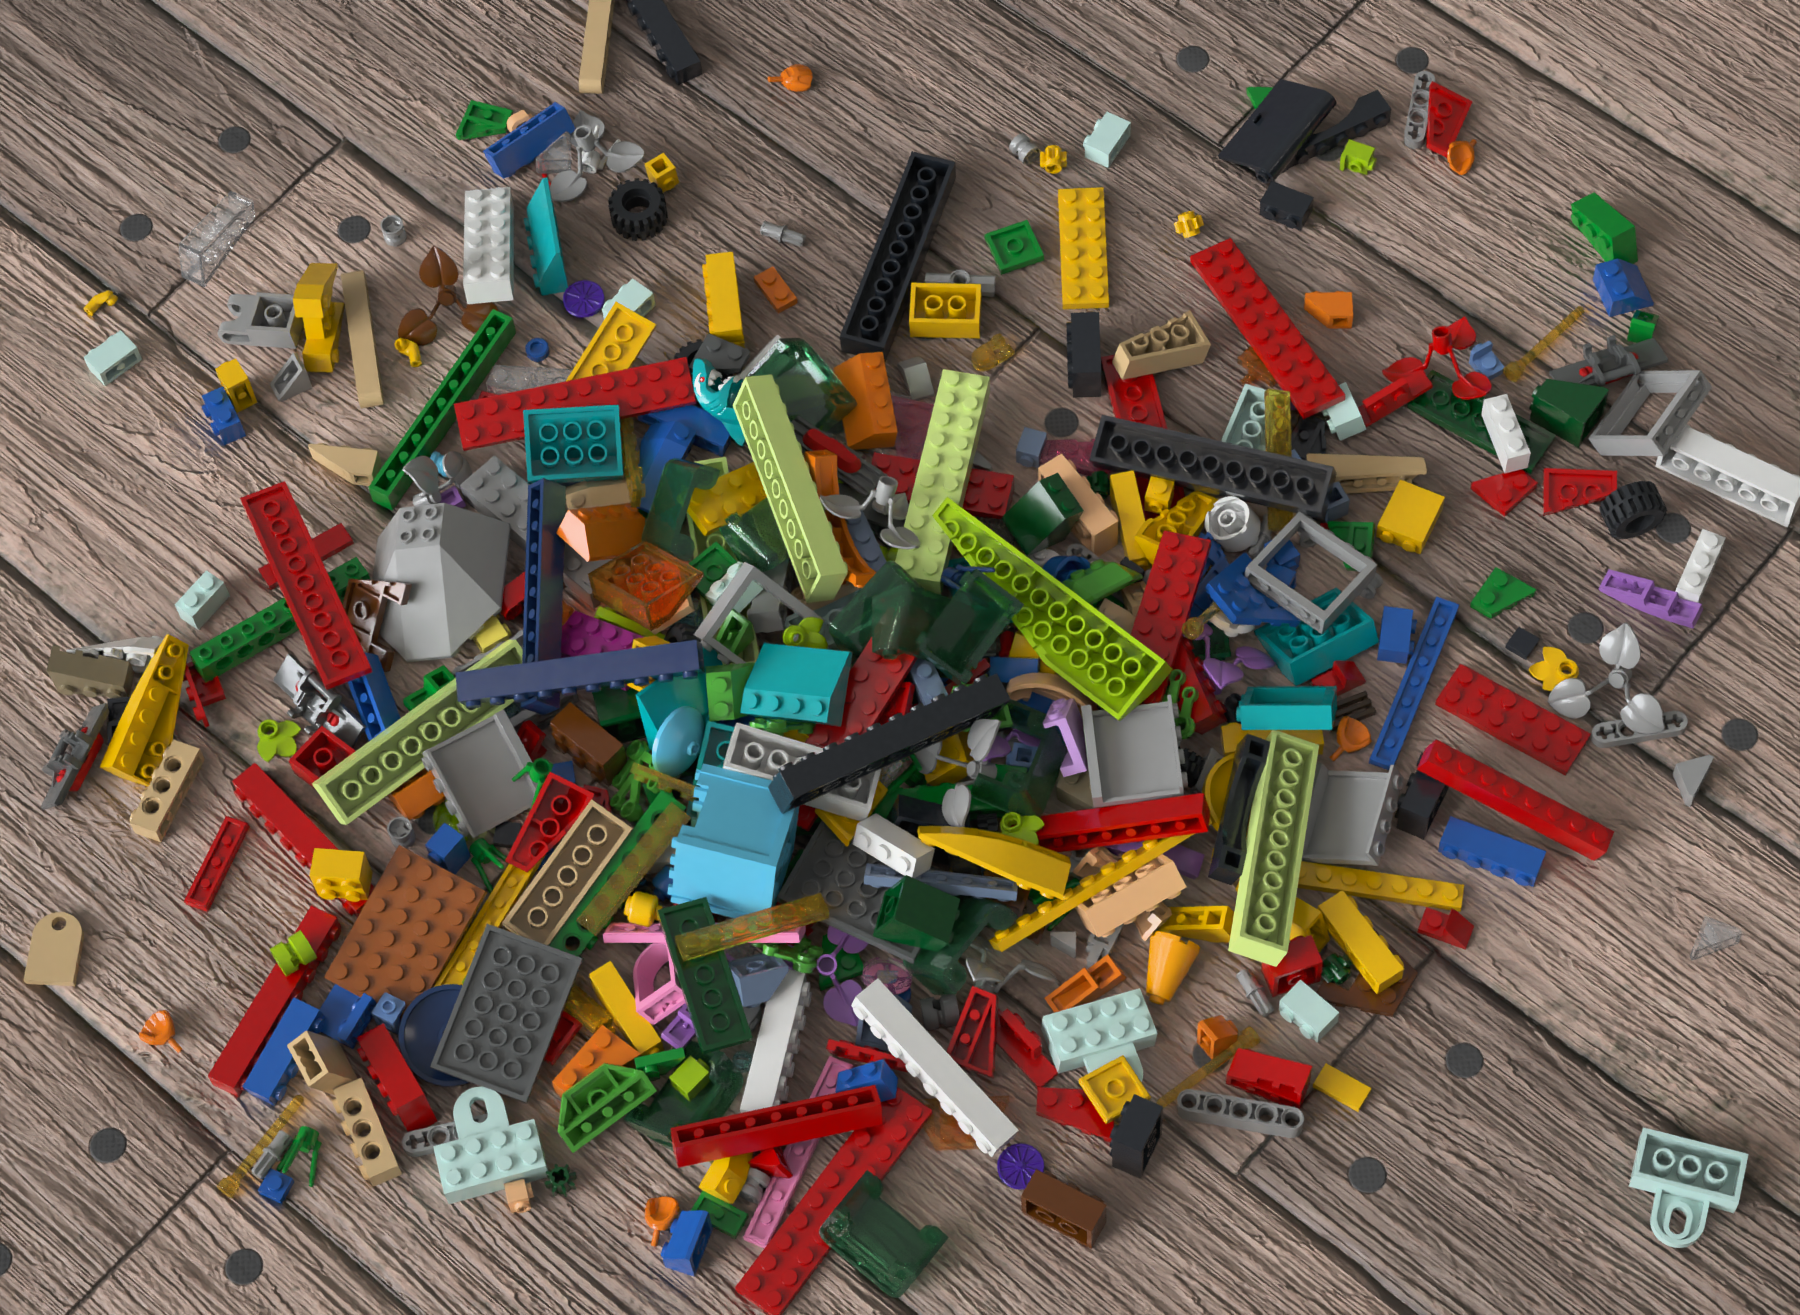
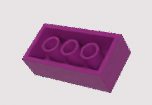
(590, 635)

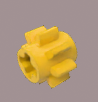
(1053, 159)
(1188, 224)

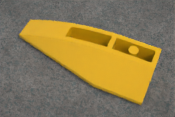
(149, 716)
(1005, 855)

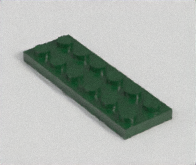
(1465, 419)
(705, 981)

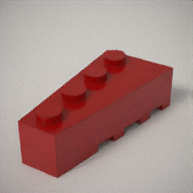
(1207, 710)
(395, 1079)

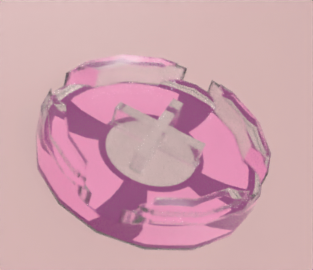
(889, 972)

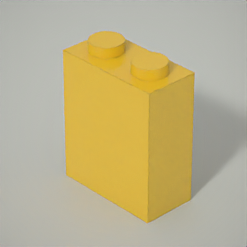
(1410, 517)

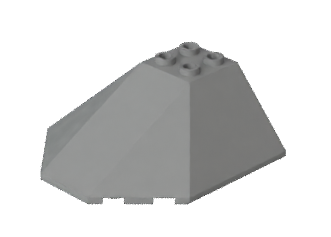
(455, 576)

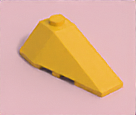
(1184, 518)

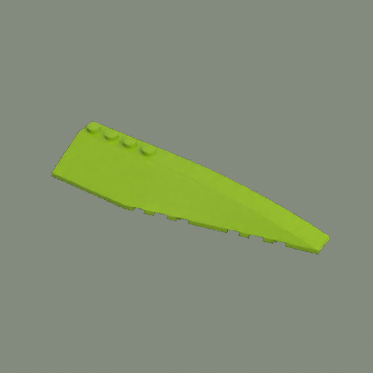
(1058, 623)

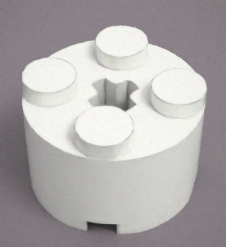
(1233, 524)

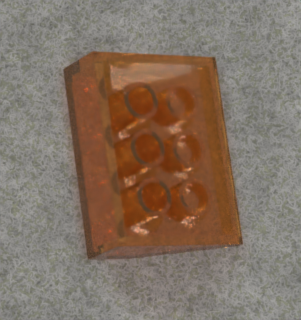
(644, 584)

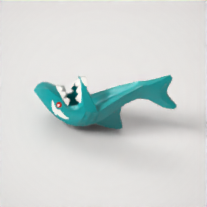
(718, 397)

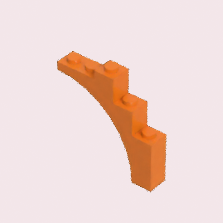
(824, 473)

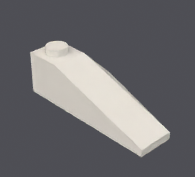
(135, 650)

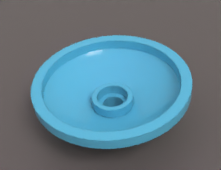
(678, 741)

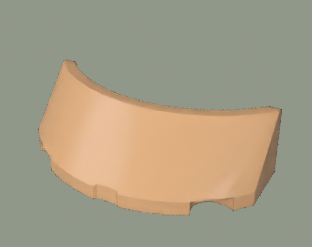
(1046, 685)
(1146, 921)

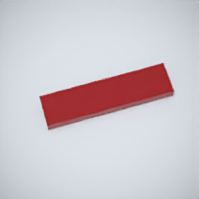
(327, 545)
(217, 863)

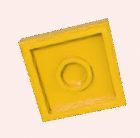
(1111, 1087)

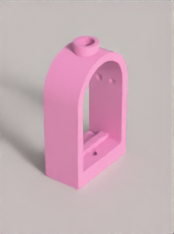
(665, 1000)

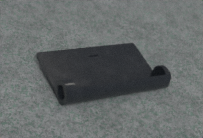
(1278, 128)

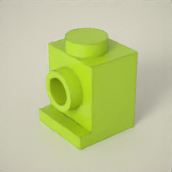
(1358, 157)

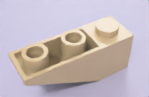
(352, 464)

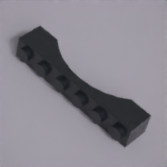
(1368, 114)
(1230, 843)

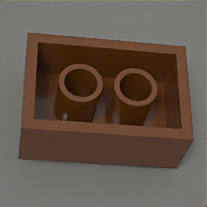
(588, 744)
(1064, 1208)

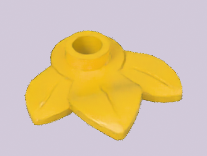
(1551, 668)

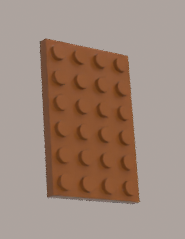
(405, 930)

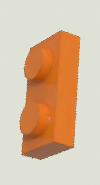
(775, 289)

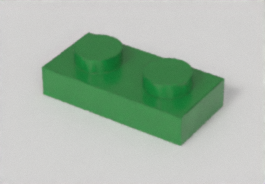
(722, 1215)

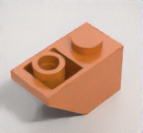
(1330, 308)

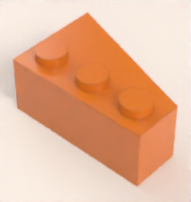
(599, 1049)

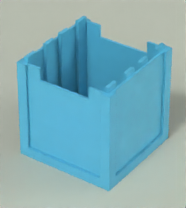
(735, 845)

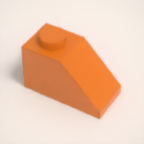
(1216, 1035)

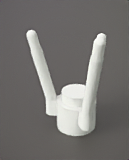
(591, 160)

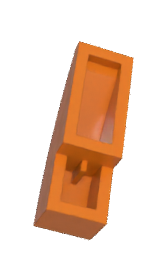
(1086, 985)

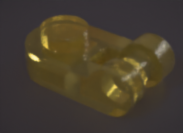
(985, 359)

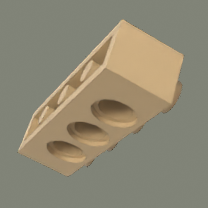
(168, 803)
(385, 1165)

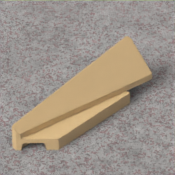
(1371, 473)

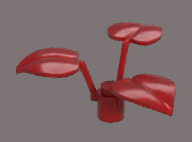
(1457, 336)

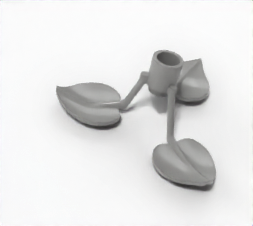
(622, 158)
(425, 473)
(886, 502)
(1620, 648)
(958, 800)
(986, 976)

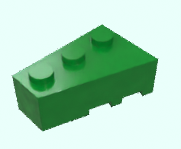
(1605, 228)

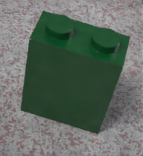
(1568, 408)
(1043, 515)
(619, 713)
(917, 915)

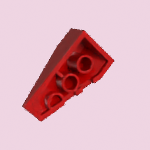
(548, 821)

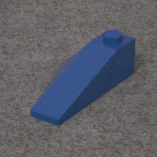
(659, 445)

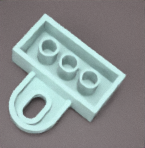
(1100, 1033)
(489, 1150)
(1688, 1179)

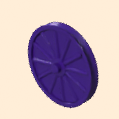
(583, 298)
(1018, 1165)

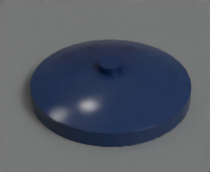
(422, 1032)

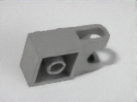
(262, 321)

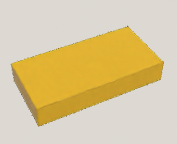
(1342, 1087)

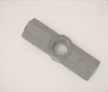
(962, 277)

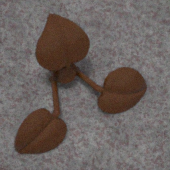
(440, 271)

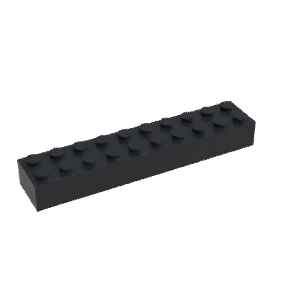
(898, 255)
(1214, 466)
(887, 742)

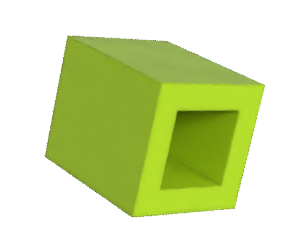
(690, 1077)

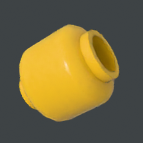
(642, 909)

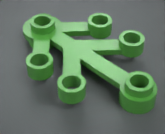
(1185, 715)
(780, 726)
(631, 811)
(801, 961)

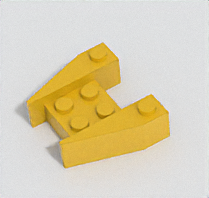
(320, 316)

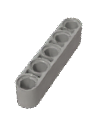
(1230, 1104)

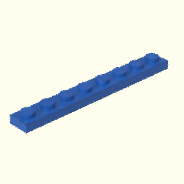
(1414, 683)

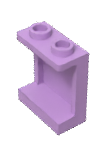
(1068, 718)

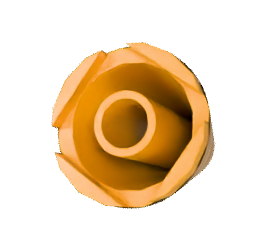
(1168, 965)

